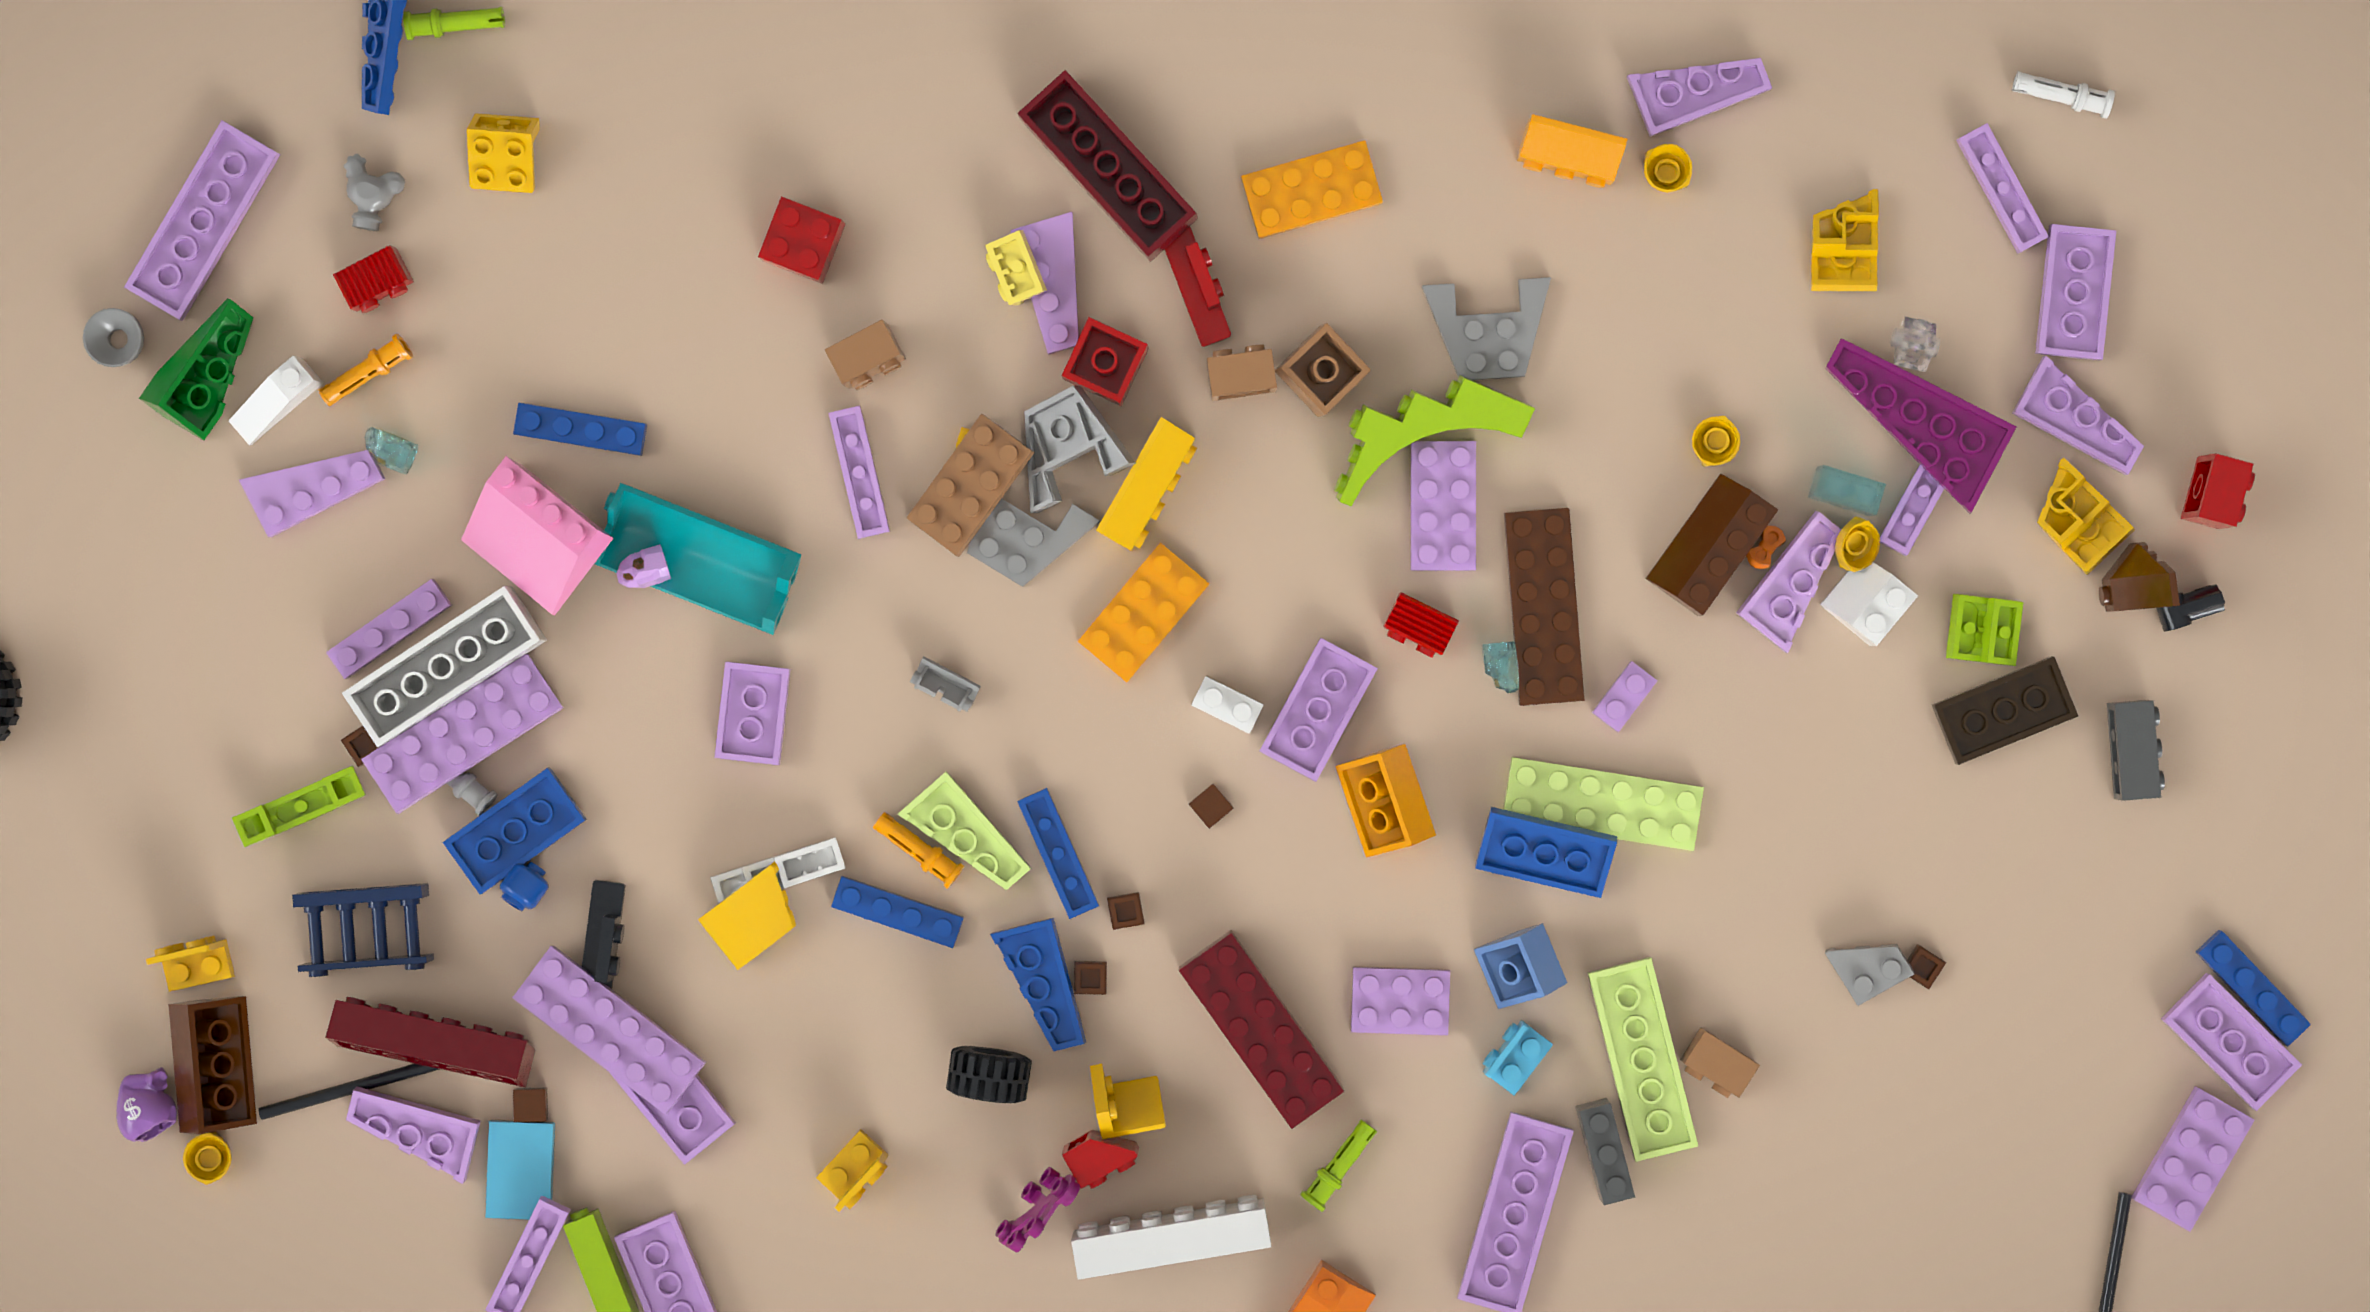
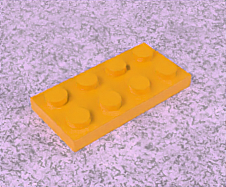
(1312, 189)
(1143, 612)

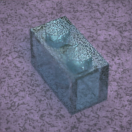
(1846, 490)

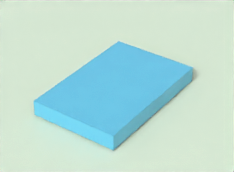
(518, 1167)

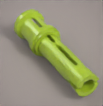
(437, 23)
(1330, 1177)

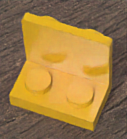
(502, 152)
(198, 964)
(1126, 1105)
(852, 1167)

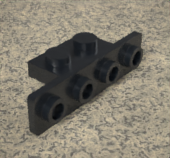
(604, 931)

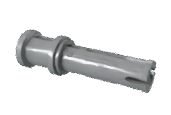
(472, 792)

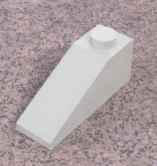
(275, 398)

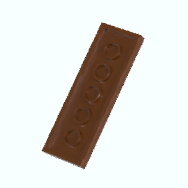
(1544, 606)

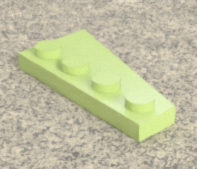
(960, 826)

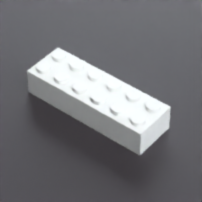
(444, 665)
(1170, 1237)

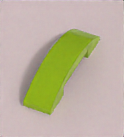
(299, 806)

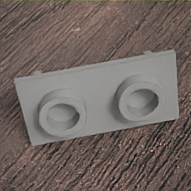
(956, 689)

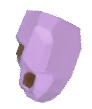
(644, 568)

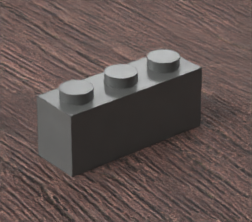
(2135, 750)
(1605, 1151)

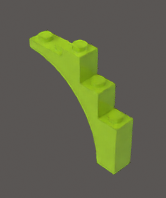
(1421, 416)

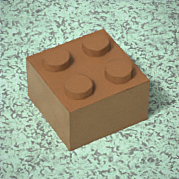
(865, 355)
(1322, 370)
(1241, 373)

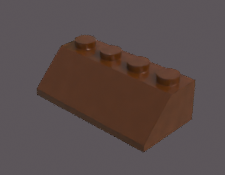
(1711, 544)
(212, 1064)

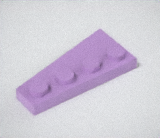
(1689, 93)
(2067, 413)
(425, 1131)

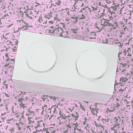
(1227, 704)

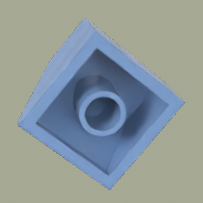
(1521, 966)

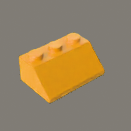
(1571, 151)
(1385, 801)

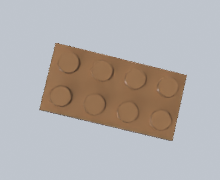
(970, 485)

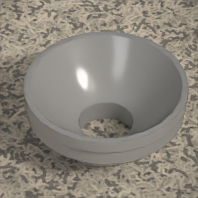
(98, 335)

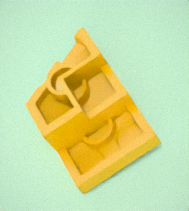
(1846, 246)
(2081, 519)
(750, 918)

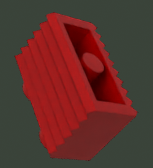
(374, 279)
(1420, 624)

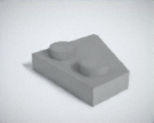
(1869, 969)

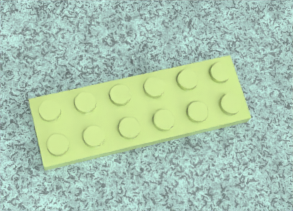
(1606, 802)
(1643, 1059)

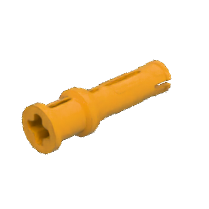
(377, 363)
(930, 858)

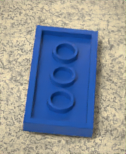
(514, 830)
(1546, 852)

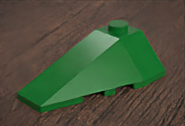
(196, 378)

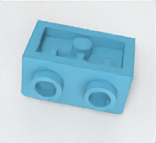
(1516, 1057)

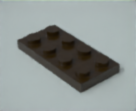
(2005, 710)

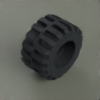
(988, 1074)

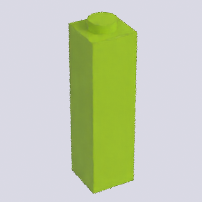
(599, 1262)

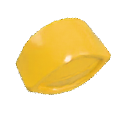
(1668, 168)
(1715, 441)
(1857, 545)
(207, 1157)

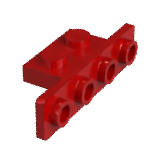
(1198, 289)

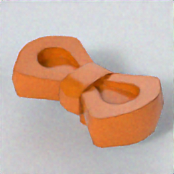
(1760, 556)

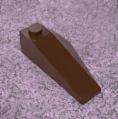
(2138, 581)

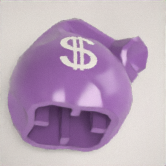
(144, 1106)

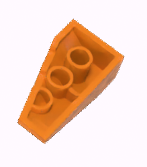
(1332, 1292)

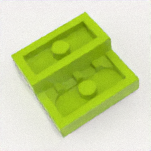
(1984, 629)

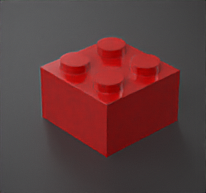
(801, 240)
(1105, 361)
(2218, 491)

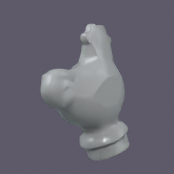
(370, 192)

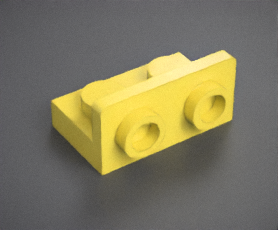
(1015, 268)

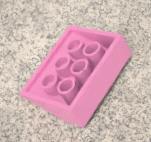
(533, 535)

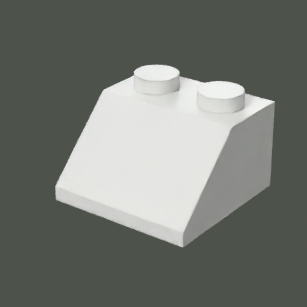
(1869, 602)

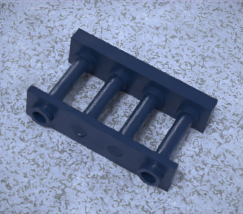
(377, 900)

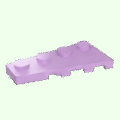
(1055, 256)
(302, 491)
(1785, 591)

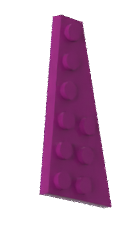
(1939, 430)

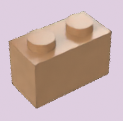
(1720, 1063)

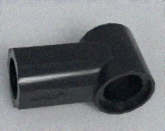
(2192, 606)

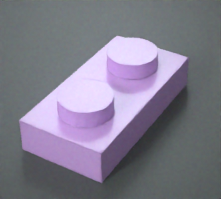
(1624, 696)

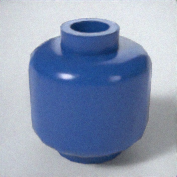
(524, 886)

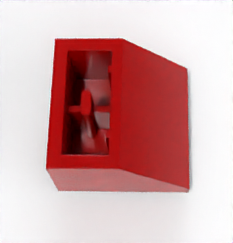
(1093, 1158)

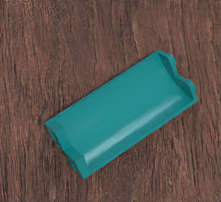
(705, 558)

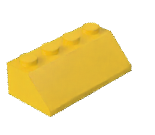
(1146, 485)

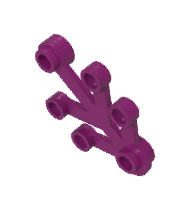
(1063, 1191)

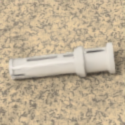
(2079, 96)

